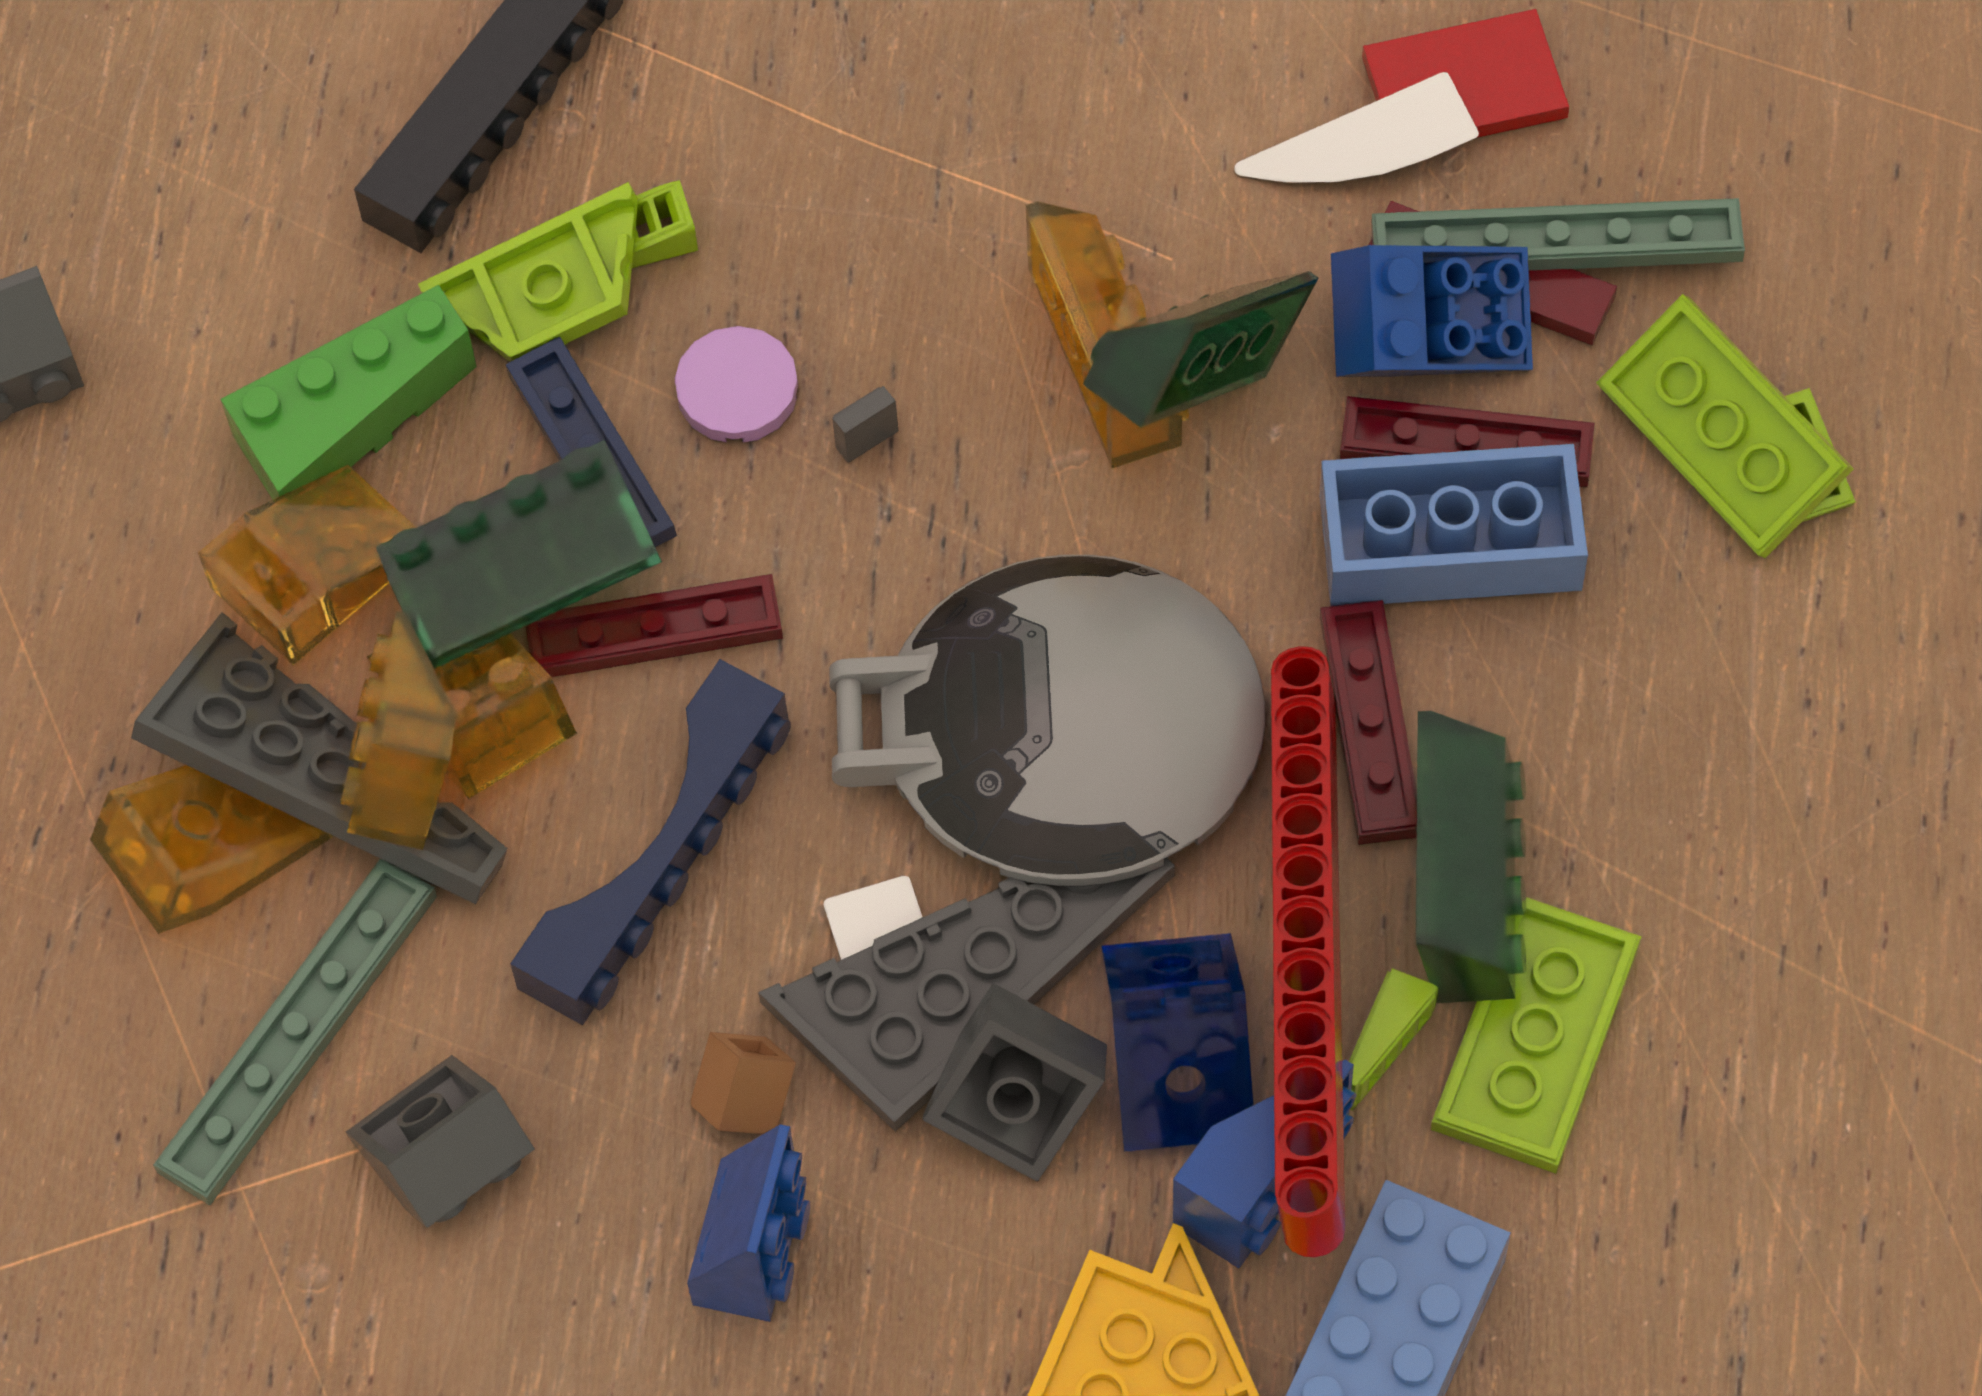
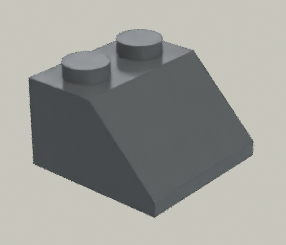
(33, 347)
(1016, 1082)
(442, 1141)

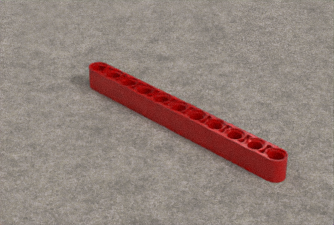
(1306, 955)

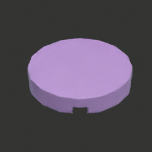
(736, 384)

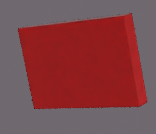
(1495, 64)

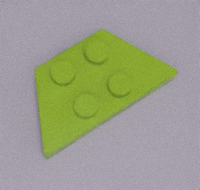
(549, 279)

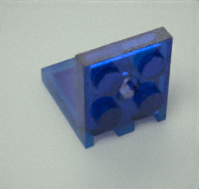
(1170, 1010)

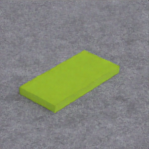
(1724, 426)
(1535, 1054)

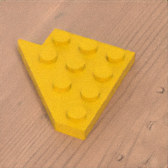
(1143, 1332)

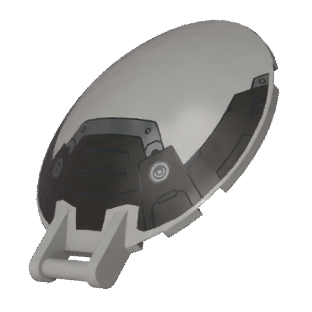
(1062, 719)

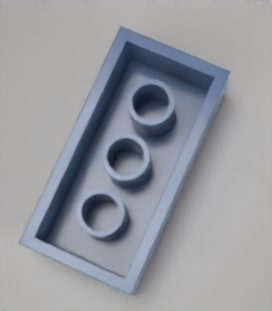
(1453, 525)
(1404, 1301)

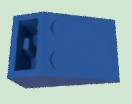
(1431, 310)
(1228, 1181)
(750, 1227)

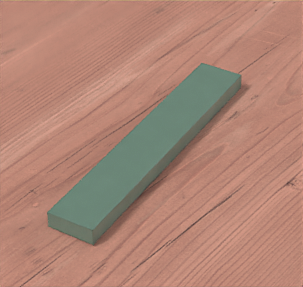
(1582, 233)
(295, 1031)

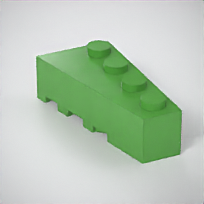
(349, 393)

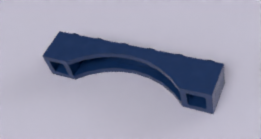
(583, 945)

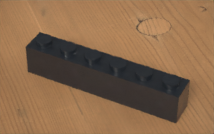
(475, 115)

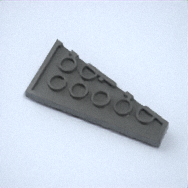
(290, 748)
(900, 1005)

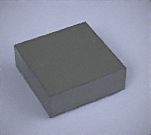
(865, 423)

